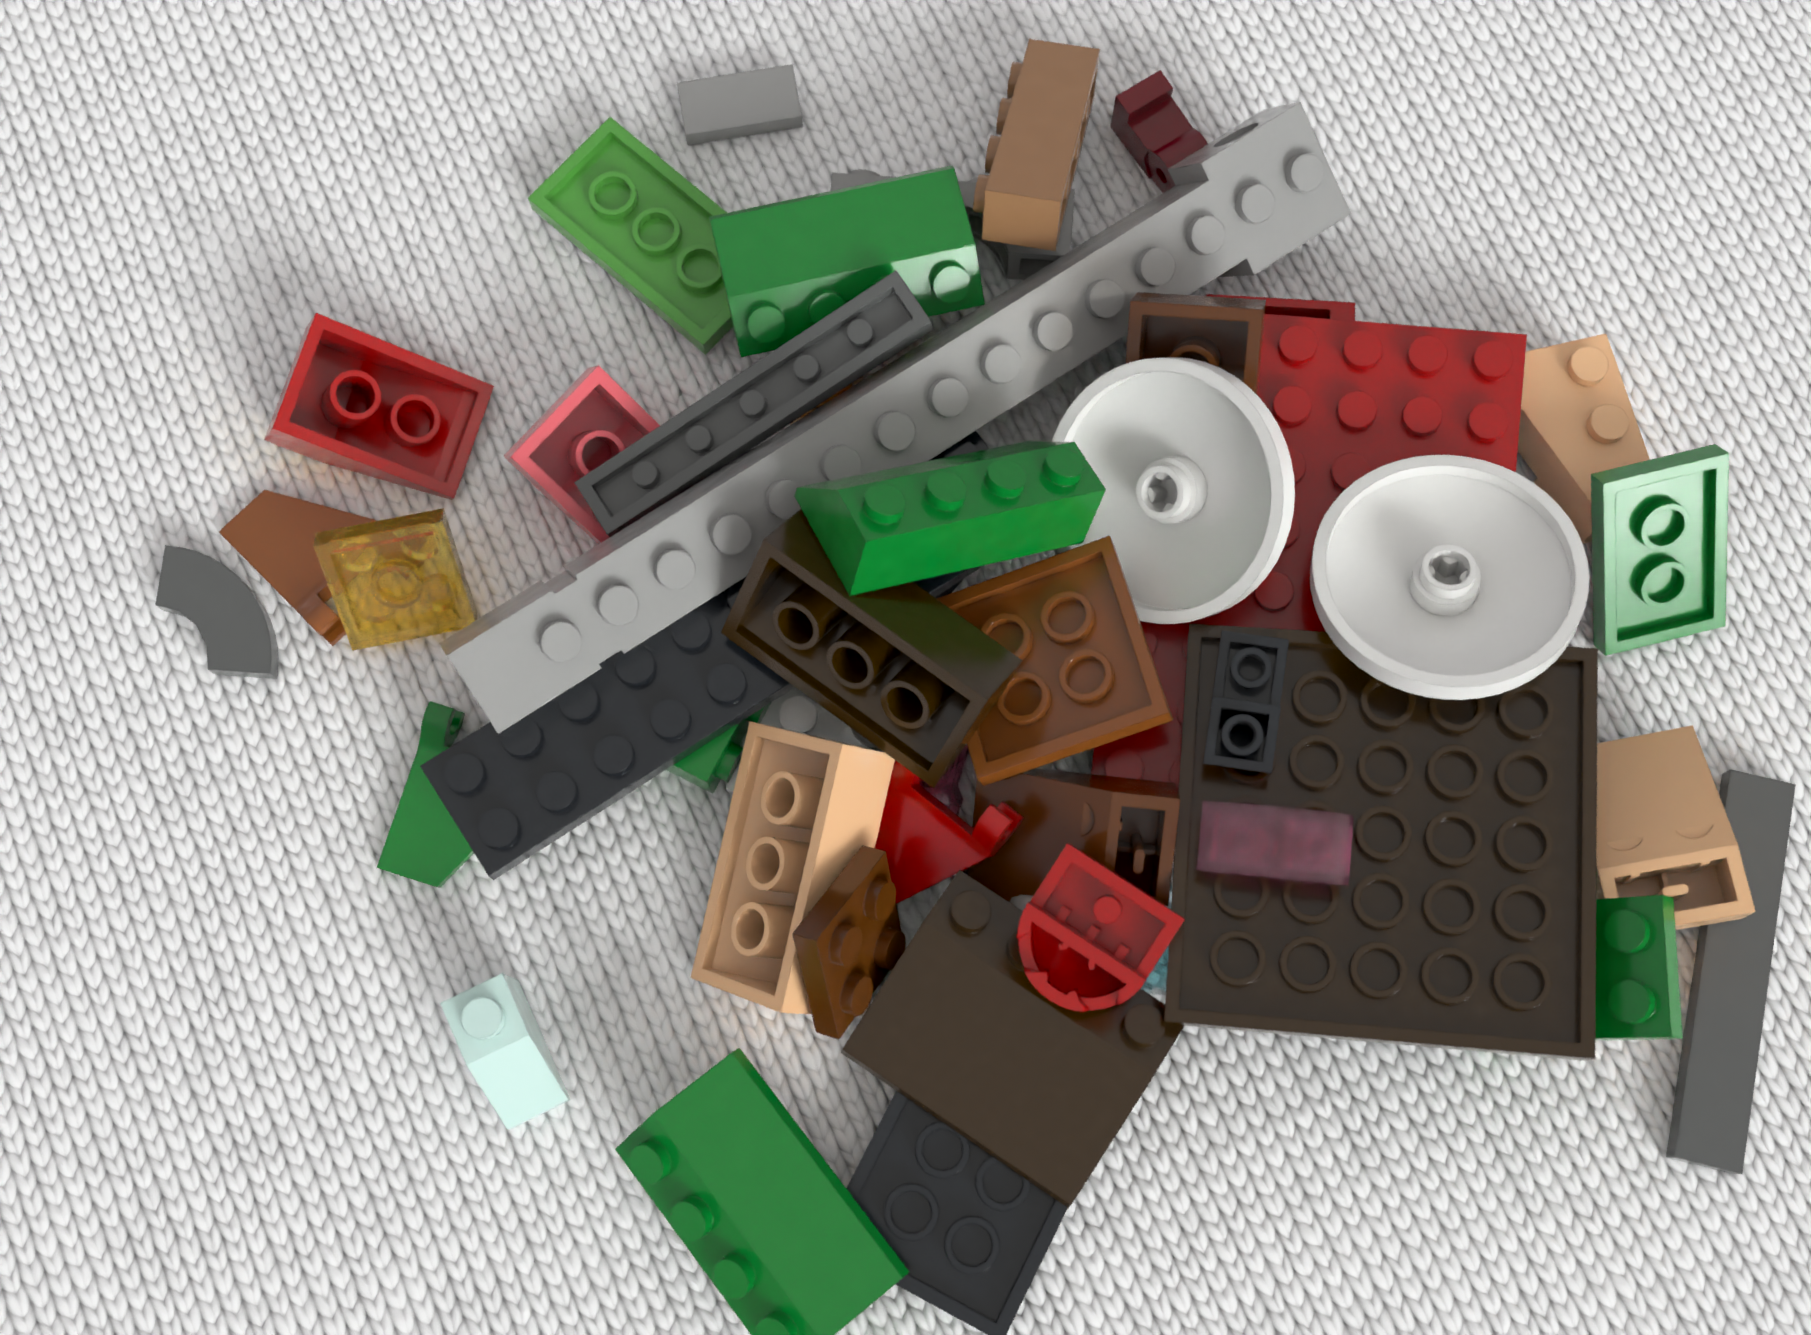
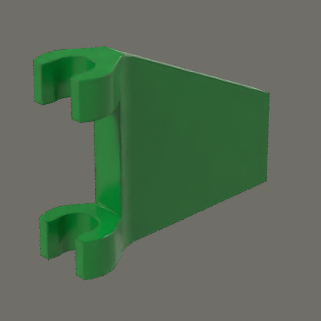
(423, 835)

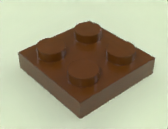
(849, 942)

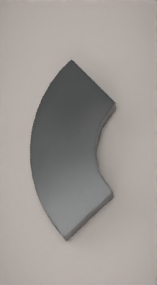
(223, 609)

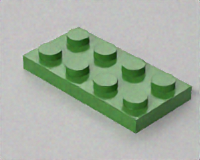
(642, 229)

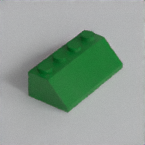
(816, 252)
(952, 513)
(760, 1205)

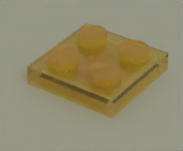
(396, 579)

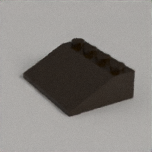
(998, 1058)

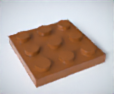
(1082, 665)

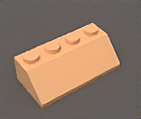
(789, 833)

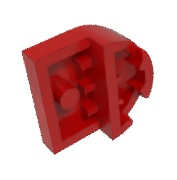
(1091, 934)

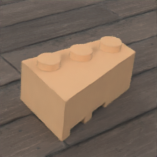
(1576, 422)

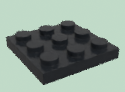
(954, 1217)

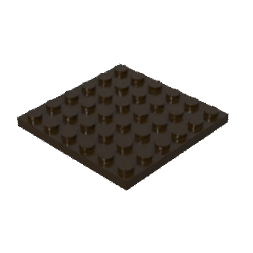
(1464, 870)

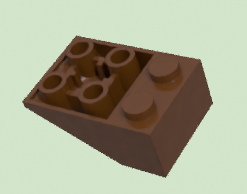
(1110, 818)

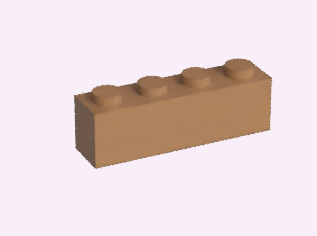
(1038, 145)

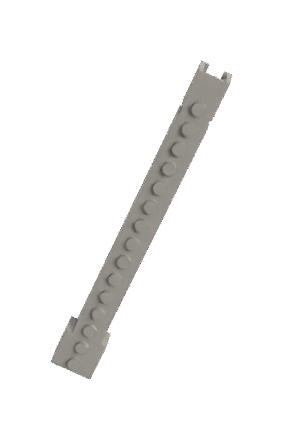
(1228, 216)

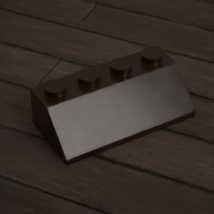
(877, 660)

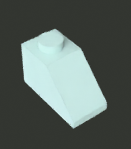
(505, 1049)

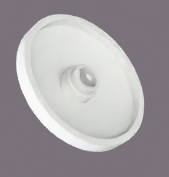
(1190, 483)
(1449, 577)

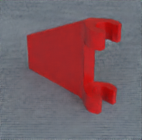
(929, 840)

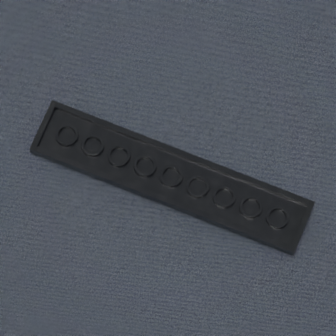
(612, 730)

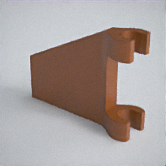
(278, 541)

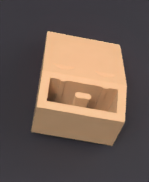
(1667, 829)

